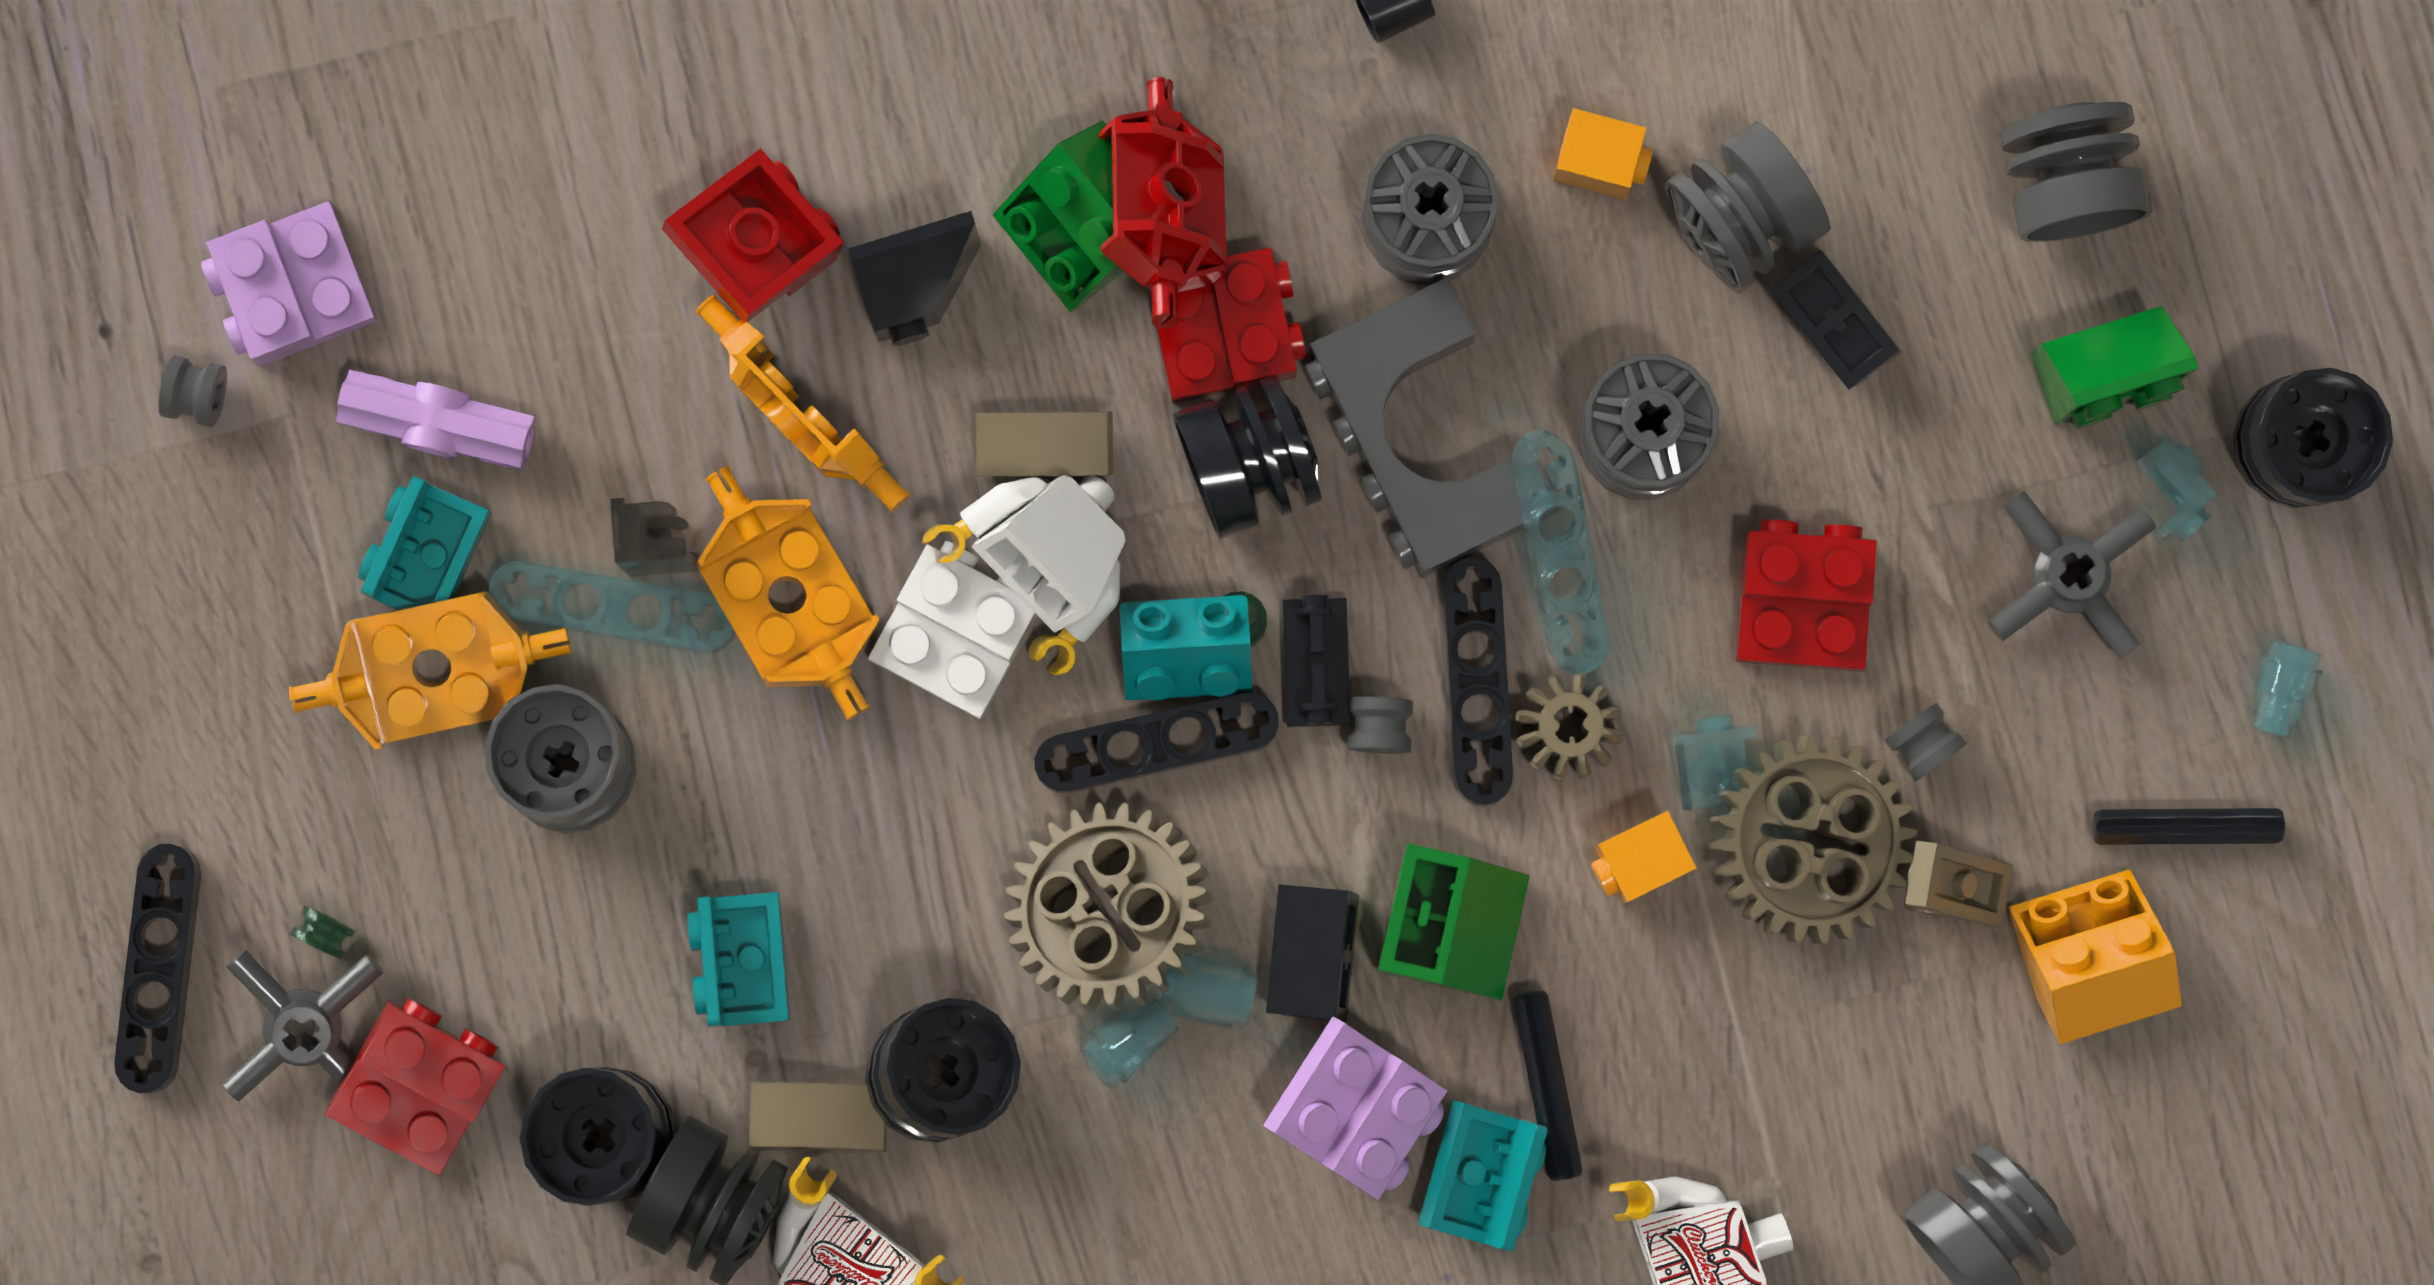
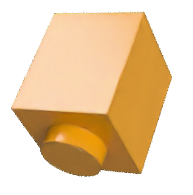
(1602, 154)
(1642, 859)

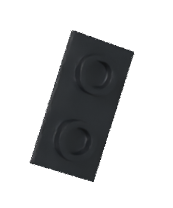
(1316, 661)

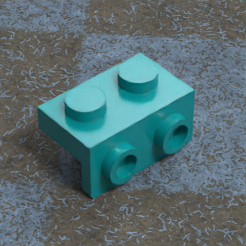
(424, 547)
(1186, 647)
(740, 960)
(1483, 1176)

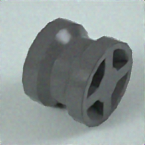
(192, 391)
(1380, 725)
(1925, 742)

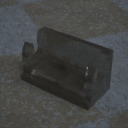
(645, 542)

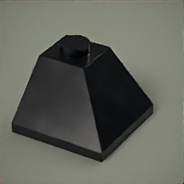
(914, 275)

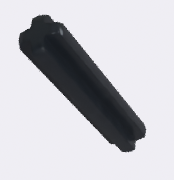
(2188, 826)
(1548, 1084)

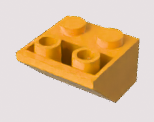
(2096, 956)

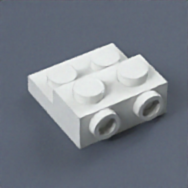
(954, 631)

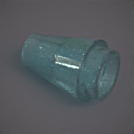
(2284, 686)
(1127, 1042)

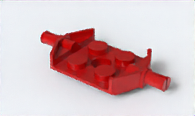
(1155, 236)

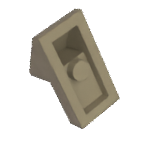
(1957, 884)

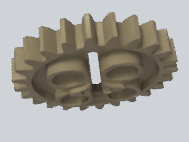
(1803, 894)
(1061, 941)

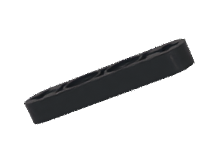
(1483, 681)
(1158, 752)
(147, 967)

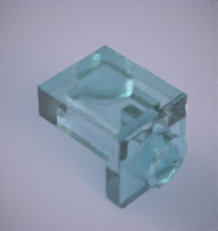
(2178, 476)
(1709, 758)

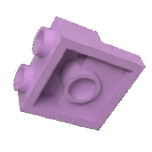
(288, 284)
(1357, 1109)

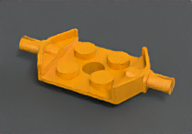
(808, 430)
(777, 543)
(386, 697)

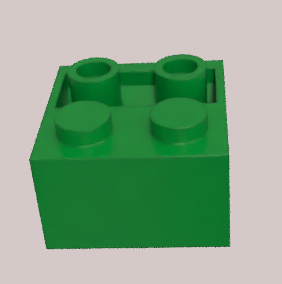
(1066, 215)
(2112, 364)
(1453, 922)

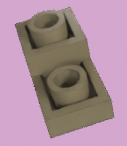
(1044, 444)
(814, 1118)

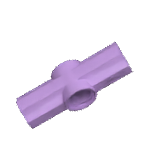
(436, 420)

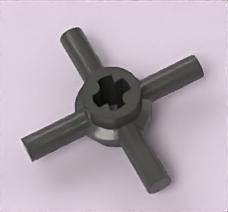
(2093, 558)
(302, 1006)

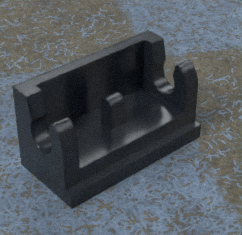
(1835, 320)
(1312, 952)

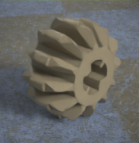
(1591, 728)

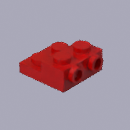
(755, 235)
(1233, 330)
(1805, 597)
(416, 1085)

